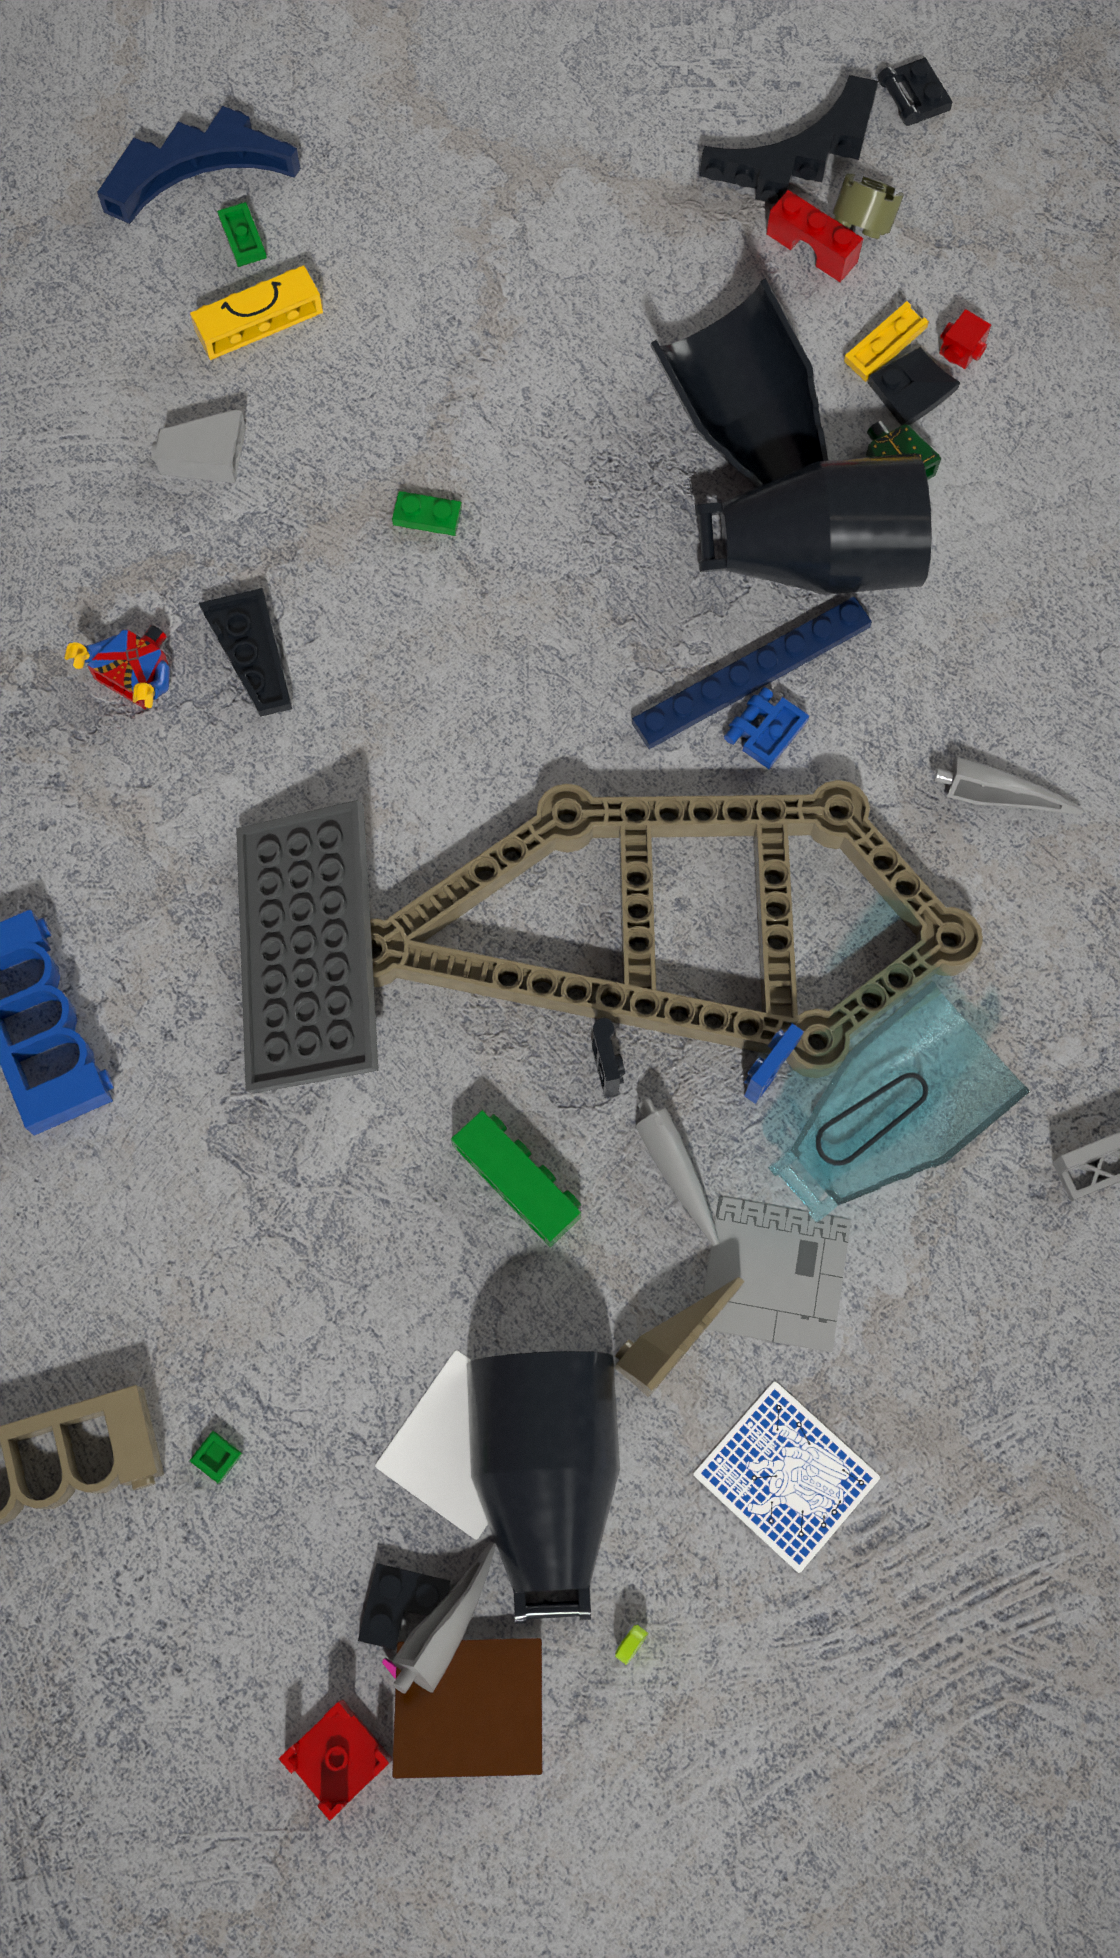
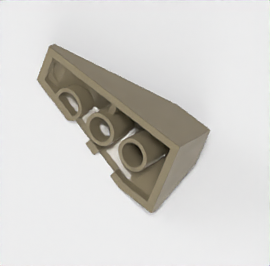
(662, 1347)

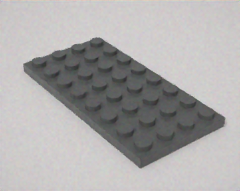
(306, 949)

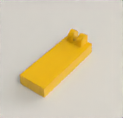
(885, 341)

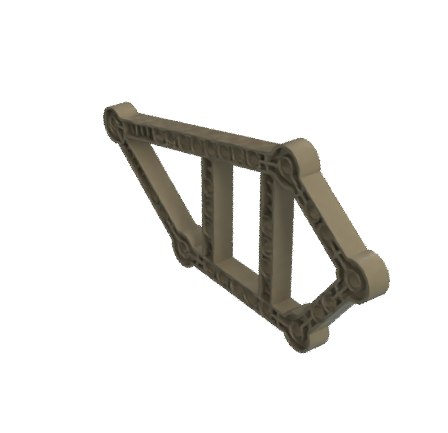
(605, 817)

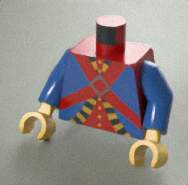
(127, 664)

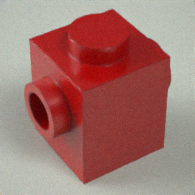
(965, 339)

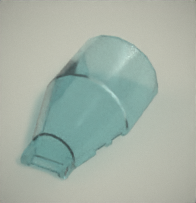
(965, 1096)

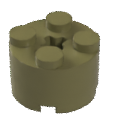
(867, 205)

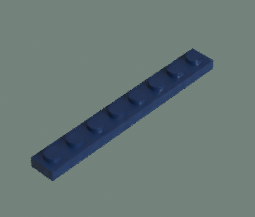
(751, 673)

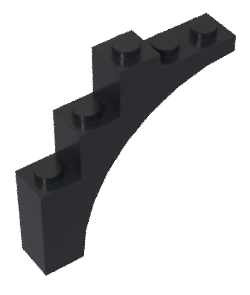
(801, 156)

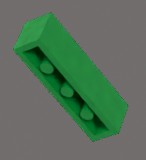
(516, 1178)

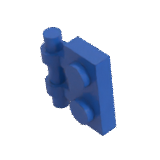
(774, 733)

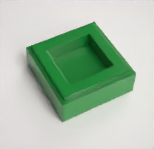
(216, 1457)

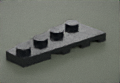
(248, 640)

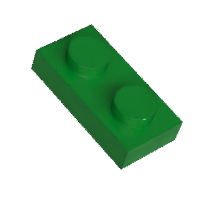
(241, 234)
(427, 513)

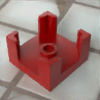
(336, 1758)

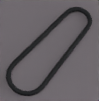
(883, 1131)

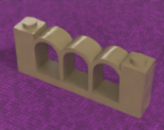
(130, 1436)

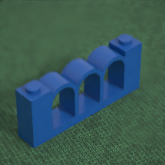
(67, 1095)

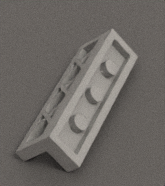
(1081, 1158)

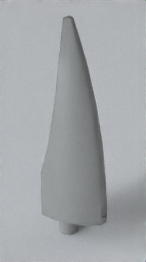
(989, 786)
(675, 1164)
(437, 1637)

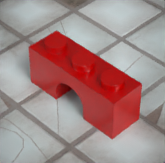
(833, 243)

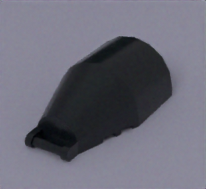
(749, 389)
(829, 527)
(545, 1468)

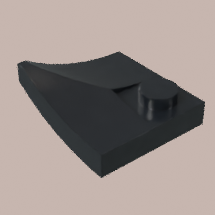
(912, 386)

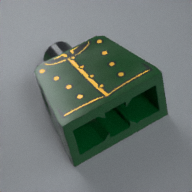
(902, 441)

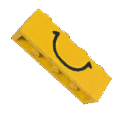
(256, 312)

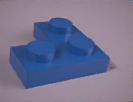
(765, 1071)

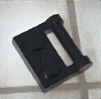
(923, 88)
(609, 1066)

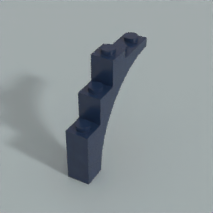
(187, 152)

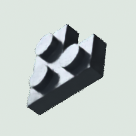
(391, 1595)

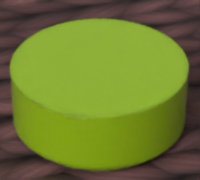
(631, 1644)

